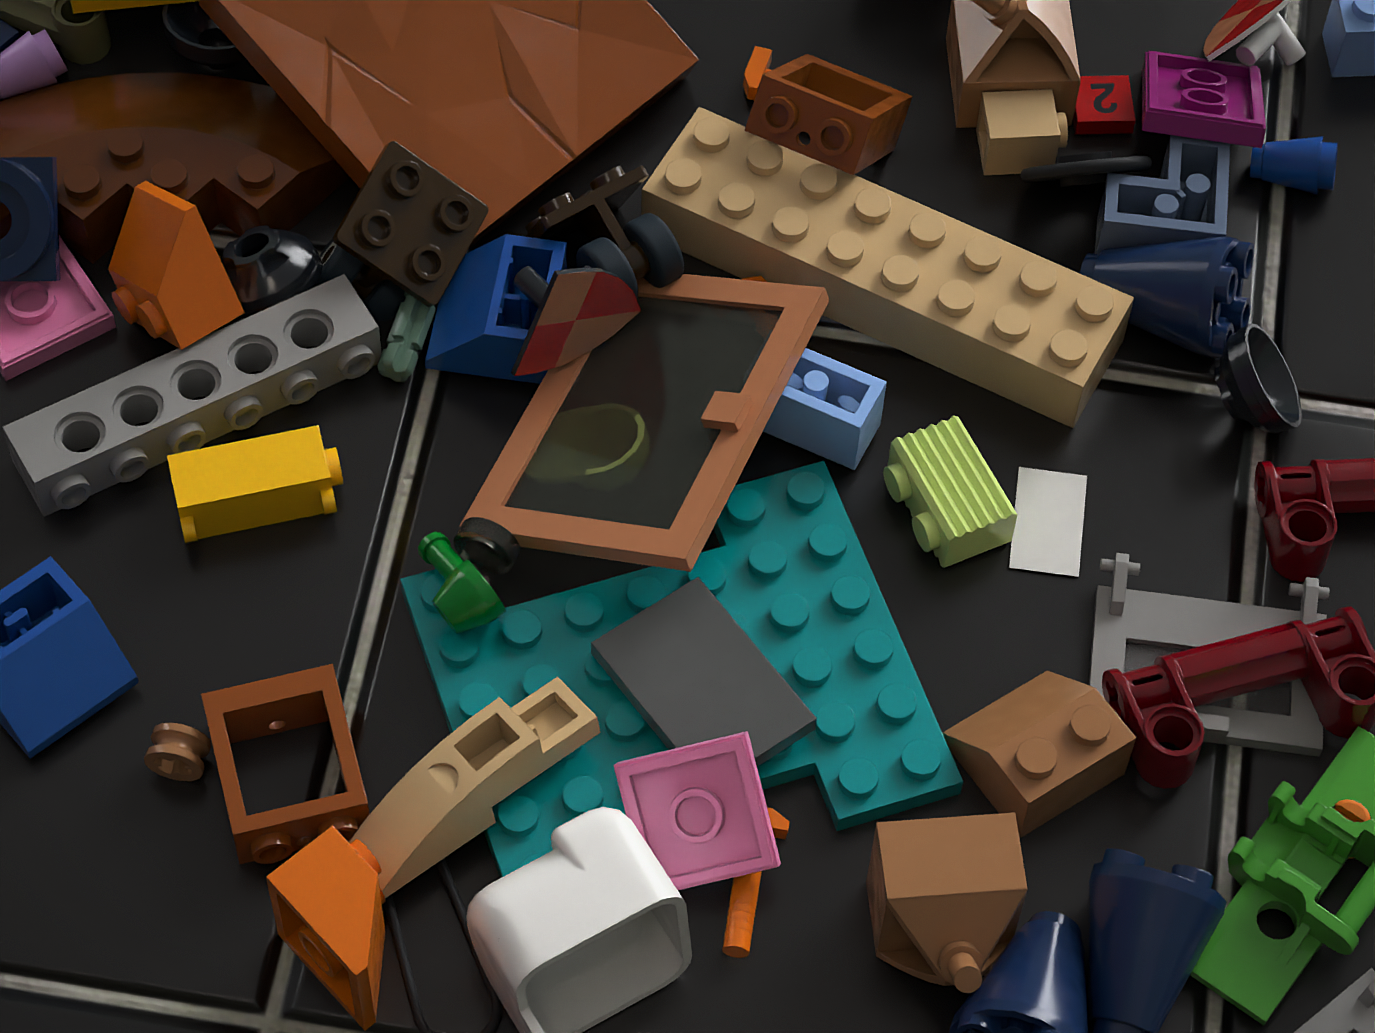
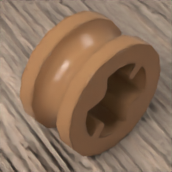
(177, 751)

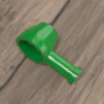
(465, 596)

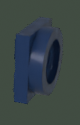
(32, 242)

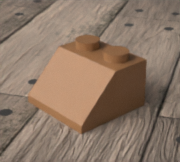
(1042, 748)

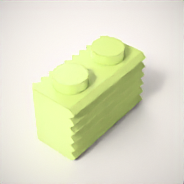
(949, 492)

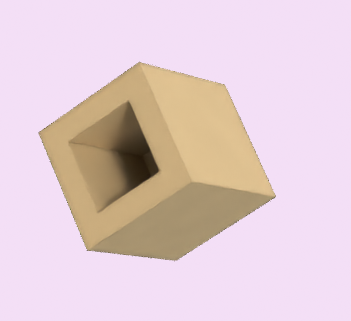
(1019, 130)

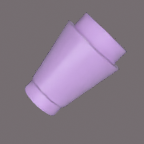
(29, 64)

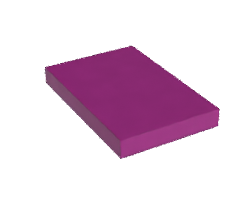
(1202, 99)

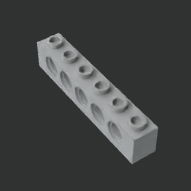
(163, 390)

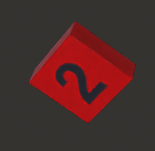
(1104, 106)

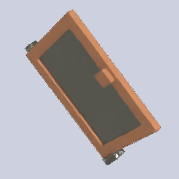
(647, 430)

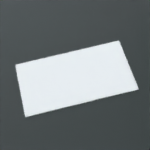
(1048, 522)

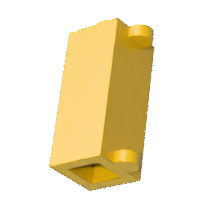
(254, 482)

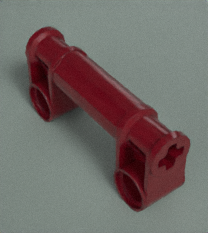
(1303, 506)
(1160, 698)

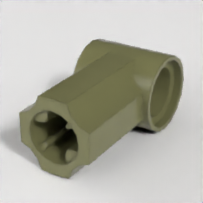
(80, 36)

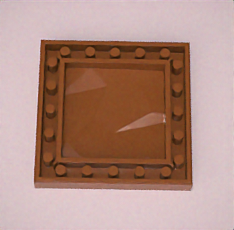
(472, 87)

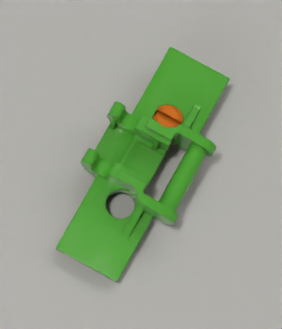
(1289, 870)

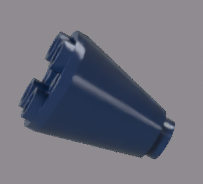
(1181, 288)
(1144, 939)
(1032, 983)

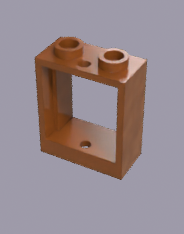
(844, 113)
(272, 708)

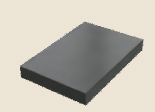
(701, 676)

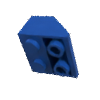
(484, 314)
(54, 658)

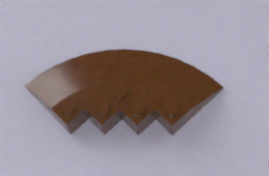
(196, 135)

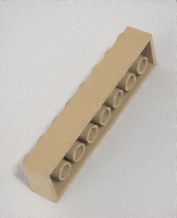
(890, 266)

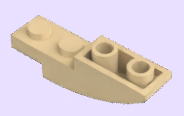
(471, 770)

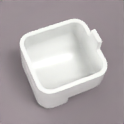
(581, 927)

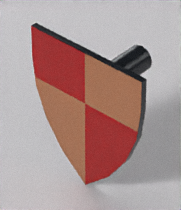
(573, 315)

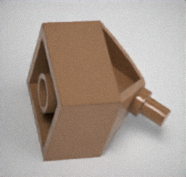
(1011, 49)
(946, 895)

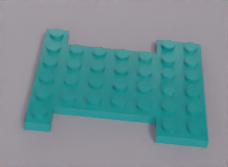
(797, 591)

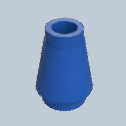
(1296, 163)

